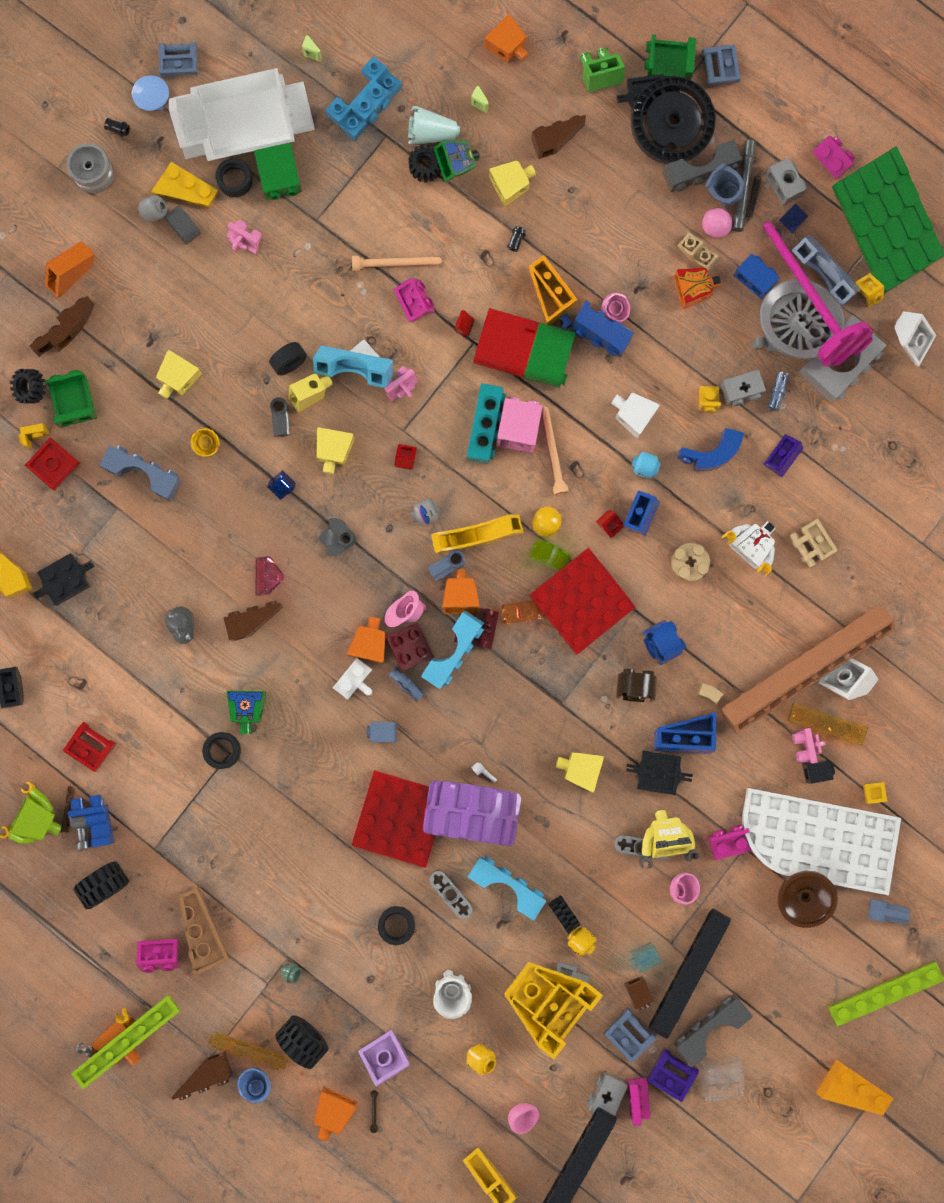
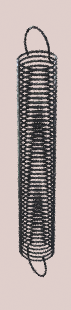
(754, 196)

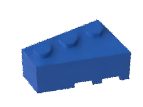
(601, 331)
(689, 736)

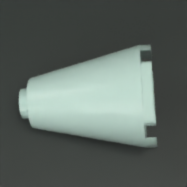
(430, 127)

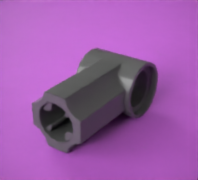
(280, 419)

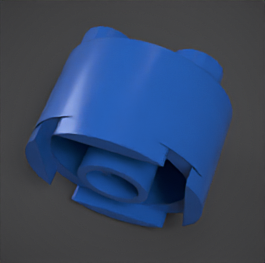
(663, 642)

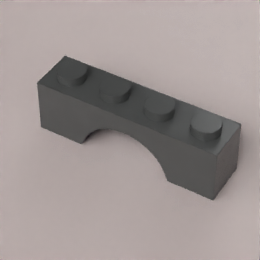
(681, 174)
(730, 1013)

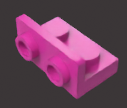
(414, 299)
(729, 843)
(157, 955)
(638, 1100)

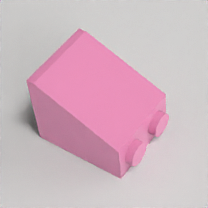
(519, 425)

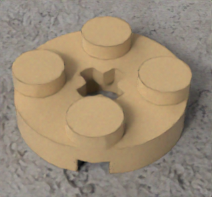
(700, 566)

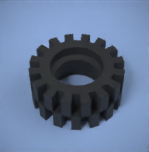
(424, 174)
(20, 388)
(564, 914)

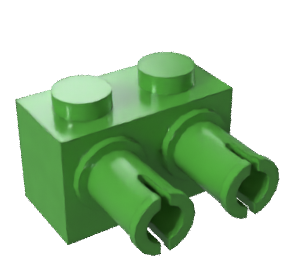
(602, 72)

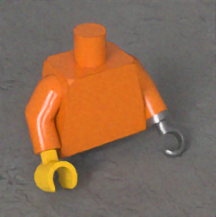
(122, 1022)

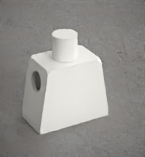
(634, 412)

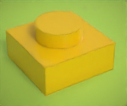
(875, 792)

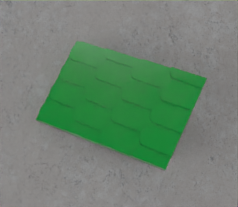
(888, 219)

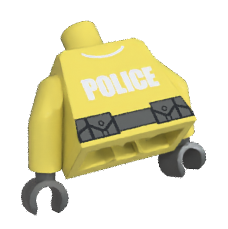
(667, 838)

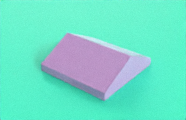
(384, 1058)

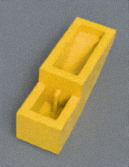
(489, 1178)

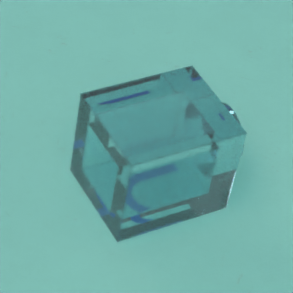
(644, 958)

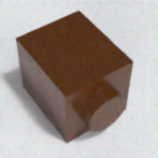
(639, 993)

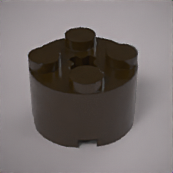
(636, 686)

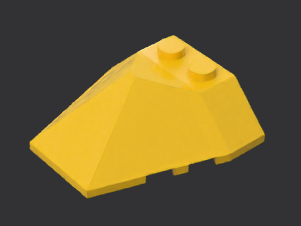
(550, 1004)

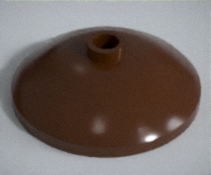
(810, 909)

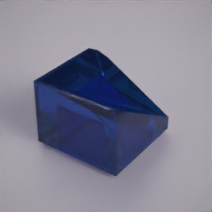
(793, 218)
(281, 485)

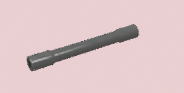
(748, 155)

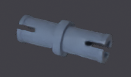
(778, 391)
(406, 684)

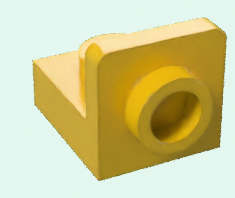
(871, 289)
(709, 399)
(34, 431)

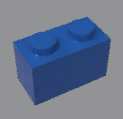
(756, 276)
(641, 513)

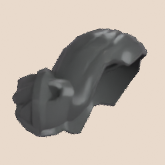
(180, 624)

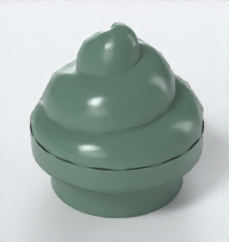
(291, 973)

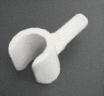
(478, 768)

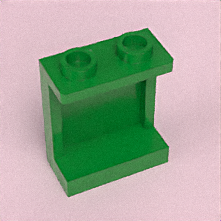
(670, 57)
(278, 171)
(71, 398)

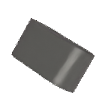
(182, 224)

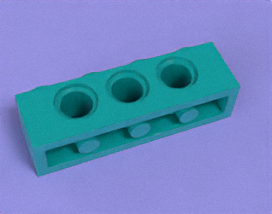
(487, 394)

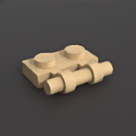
(818, 540)

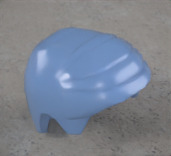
(254, 1085)

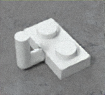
(353, 679)

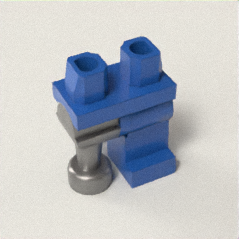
(93, 817)

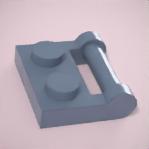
(178, 64)
(727, 65)
(623, 1038)

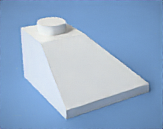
(914, 335)
(850, 680)

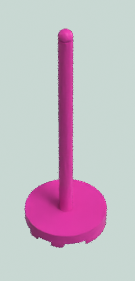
(843, 342)

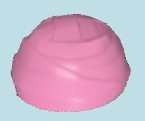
(717, 223)
(616, 307)
(684, 888)
(523, 1118)

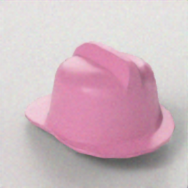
(405, 609)

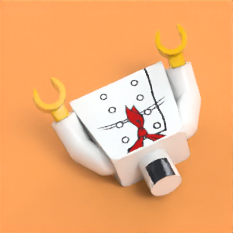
(753, 545)

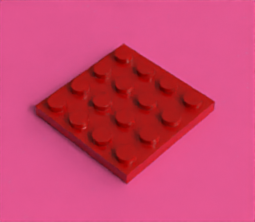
(582, 601)
(394, 820)

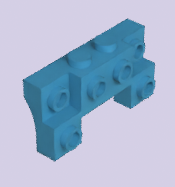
(368, 103)

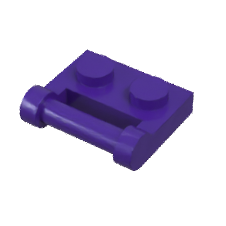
(668, 1080)

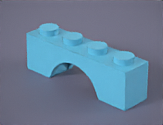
(331, 361)
(466, 629)
(486, 873)

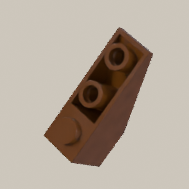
(552, 138)
(247, 623)
(212, 1071)

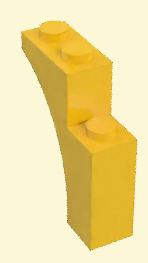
(478, 534)

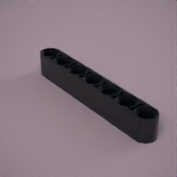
(689, 973)
(581, 1157)

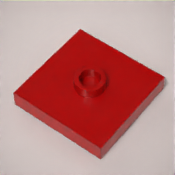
(52, 464)

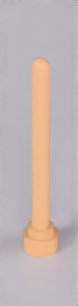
(360, 263)
(560, 487)

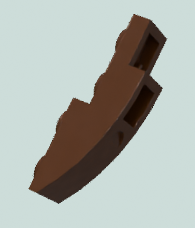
(71, 323)

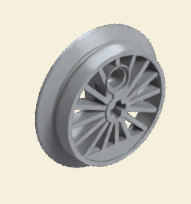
(790, 318)

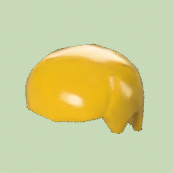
(204, 442)
(547, 521)

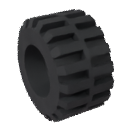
(101, 885)
(301, 1042)

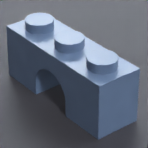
(382, 732)

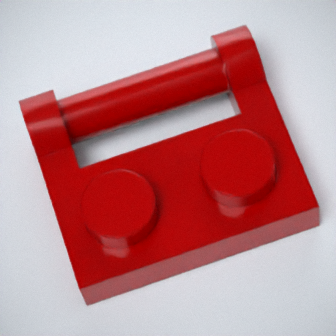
(86, 753)

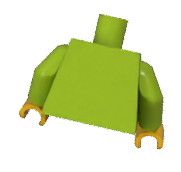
(32, 819)

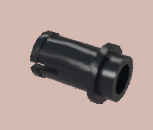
(117, 127)
(516, 238)

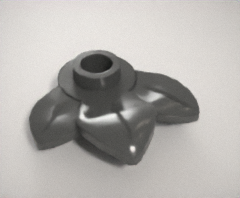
(334, 537)

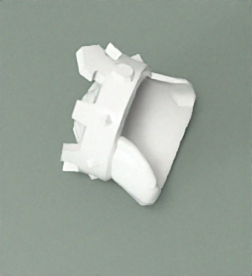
(452, 996)

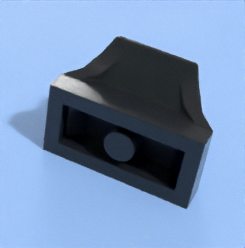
(11, 688)

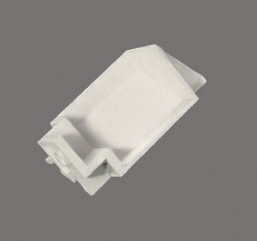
(240, 115)

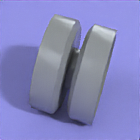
(90, 168)

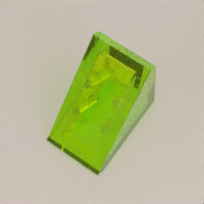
(549, 554)

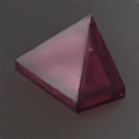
(267, 576)

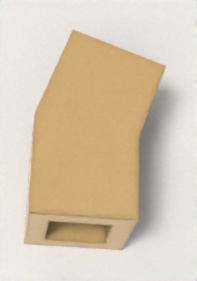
(710, 693)

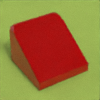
(464, 323)
(405, 456)
(610, 523)

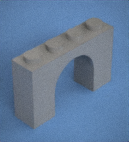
(833, 383)

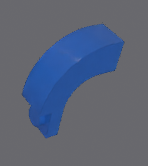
(727, 448)

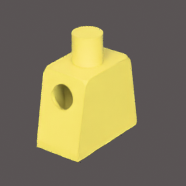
(511, 180)
(176, 375)
(308, 391)
(333, 448)
(581, 769)

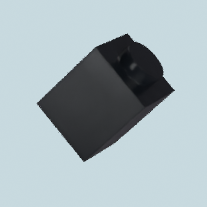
(818, 771)

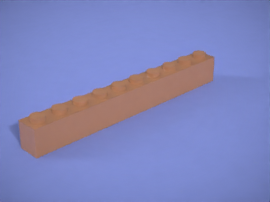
(808, 669)

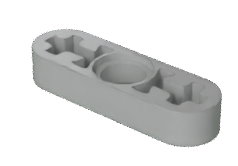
(626, 849)
(464, 902)

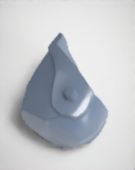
(726, 185)

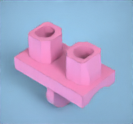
(242, 239)
(402, 385)
(808, 754)

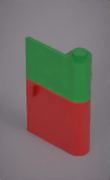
(524, 348)

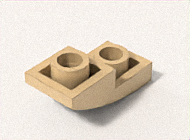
(696, 251)

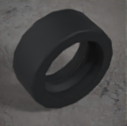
(233, 164)
(288, 358)
(207, 746)
(396, 940)

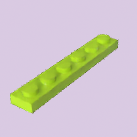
(885, 993)
(125, 1041)

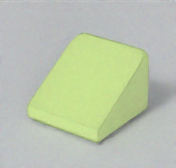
(311, 50)
(479, 100)

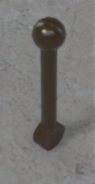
(374, 1128)

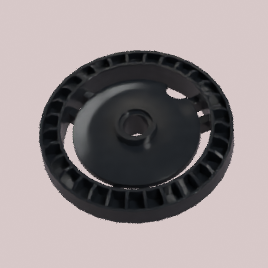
(682, 109)

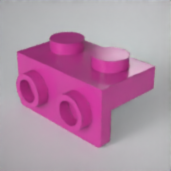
(834, 156)

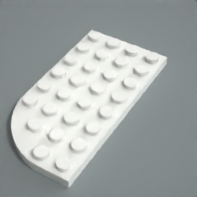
(807, 835)

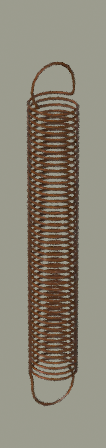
(69, 797)

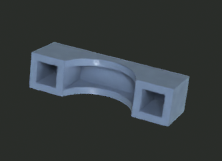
(817, 258)
(119, 462)

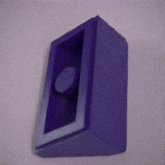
(784, 455)

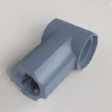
(445, 566)
(883, 912)

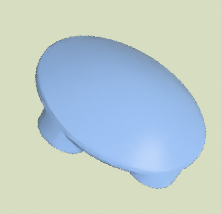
(150, 93)

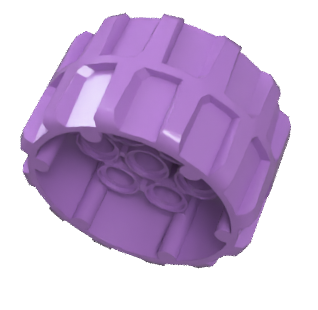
(472, 812)

